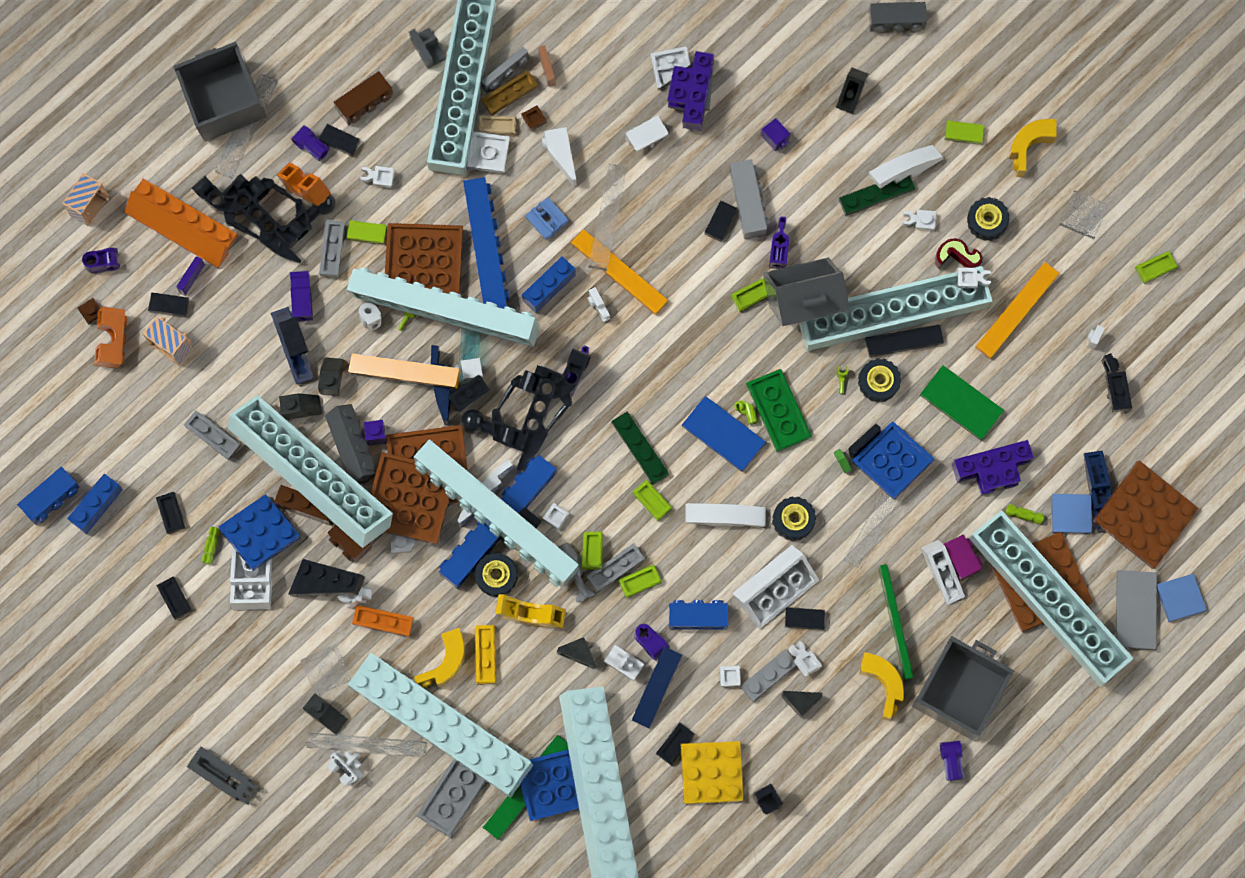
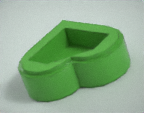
(842, 461)

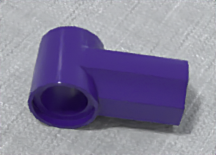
(306, 139)
(951, 754)

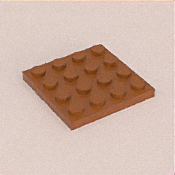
(425, 254)
(448, 439)
(411, 497)
(1145, 514)
(1058, 555)

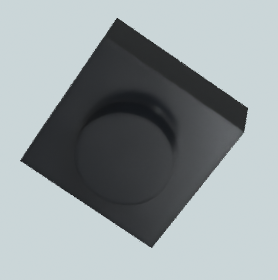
(1110, 364)

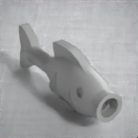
(583, 592)

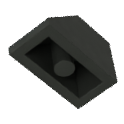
(852, 90)
(330, 376)
(299, 405)
(325, 714)

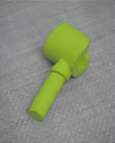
(405, 319)
(842, 376)

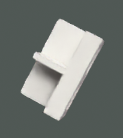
(646, 134)

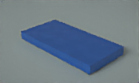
(723, 434)

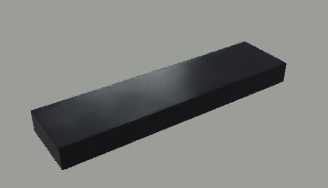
(904, 340)

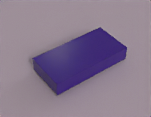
(190, 275)

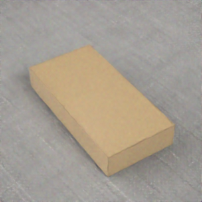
(498, 125)

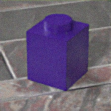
(775, 135)
(375, 432)

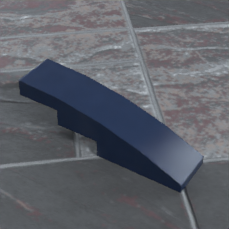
(299, 365)
(441, 392)
(1097, 481)
(656, 687)

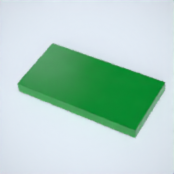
(961, 402)
(778, 410)

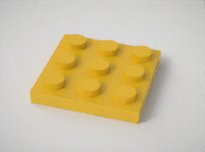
(712, 772)

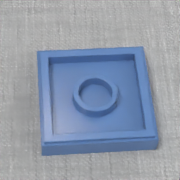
(1071, 513)
(1181, 597)

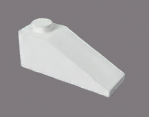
(559, 150)
(943, 571)

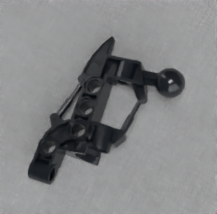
(281, 238)
(526, 439)

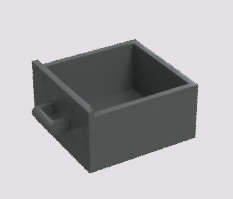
(220, 91)
(806, 291)
(963, 687)

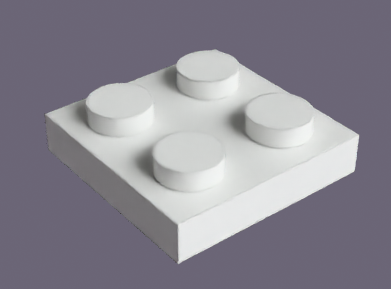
(488, 152)

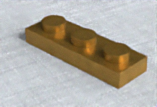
(509, 93)

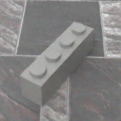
(748, 199)

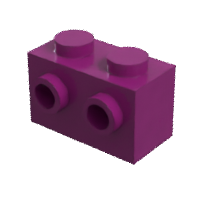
(963, 557)

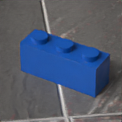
(549, 284)
(48, 496)
(95, 503)
(698, 615)

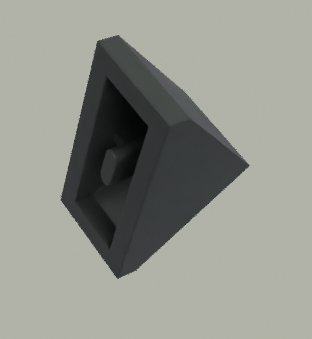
(578, 652)
(801, 701)

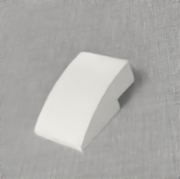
(250, 588)

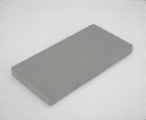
(1136, 609)
(451, 798)

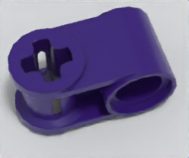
(102, 260)
(653, 643)

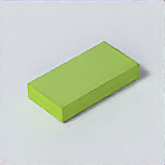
(964, 132)
(367, 232)
(1156, 267)
(749, 295)
(652, 500)
(592, 550)
(640, 581)

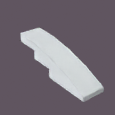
(905, 165)
(493, 483)
(725, 515)

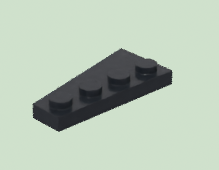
(324, 580)

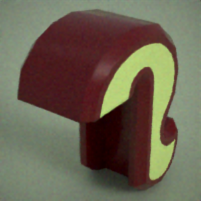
(959, 251)

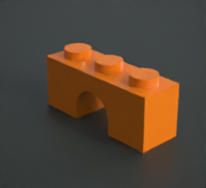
(307, 187)
(112, 321)

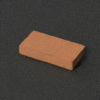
(546, 66)

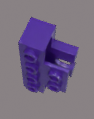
(690, 90)
(994, 467)

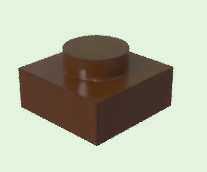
(533, 118)
(89, 310)

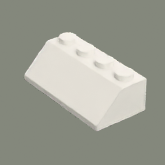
(776, 586)

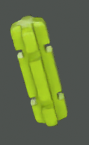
(1024, 514)
(210, 545)

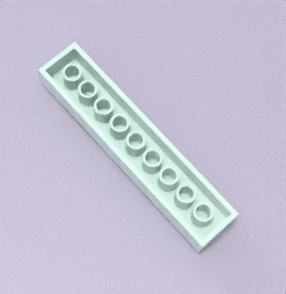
(461, 86)
(443, 307)
(896, 309)
(310, 471)
(496, 514)
(1051, 598)
(440, 725)
(598, 783)

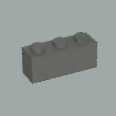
(897, 16)

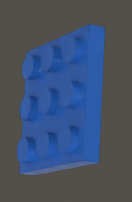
(893, 460)
(259, 532)
(550, 786)

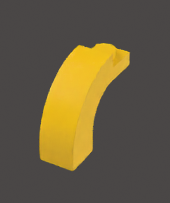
(1035, 132)
(529, 613)
(451, 664)
(884, 671)

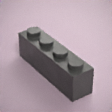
(351, 443)

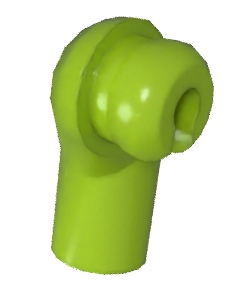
(746, 409)

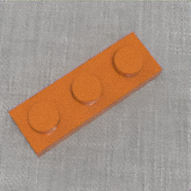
(383, 620)

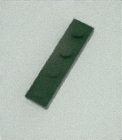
(874, 195)
(640, 448)

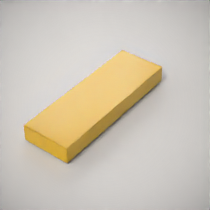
(485, 654)

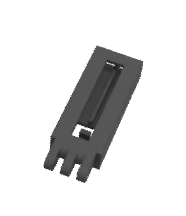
(218, 772)

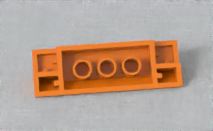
(180, 223)

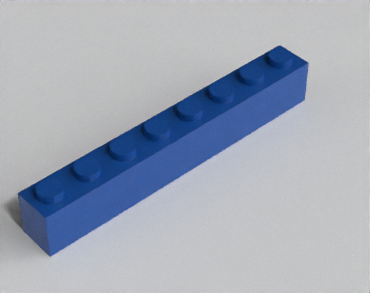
(486, 242)
(481, 540)

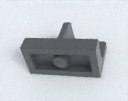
(427, 47)

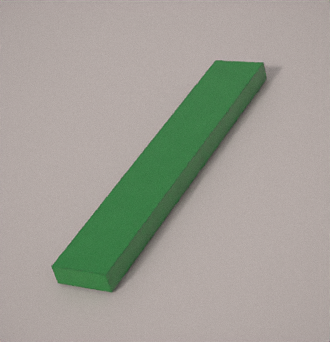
(895, 622)
(513, 806)

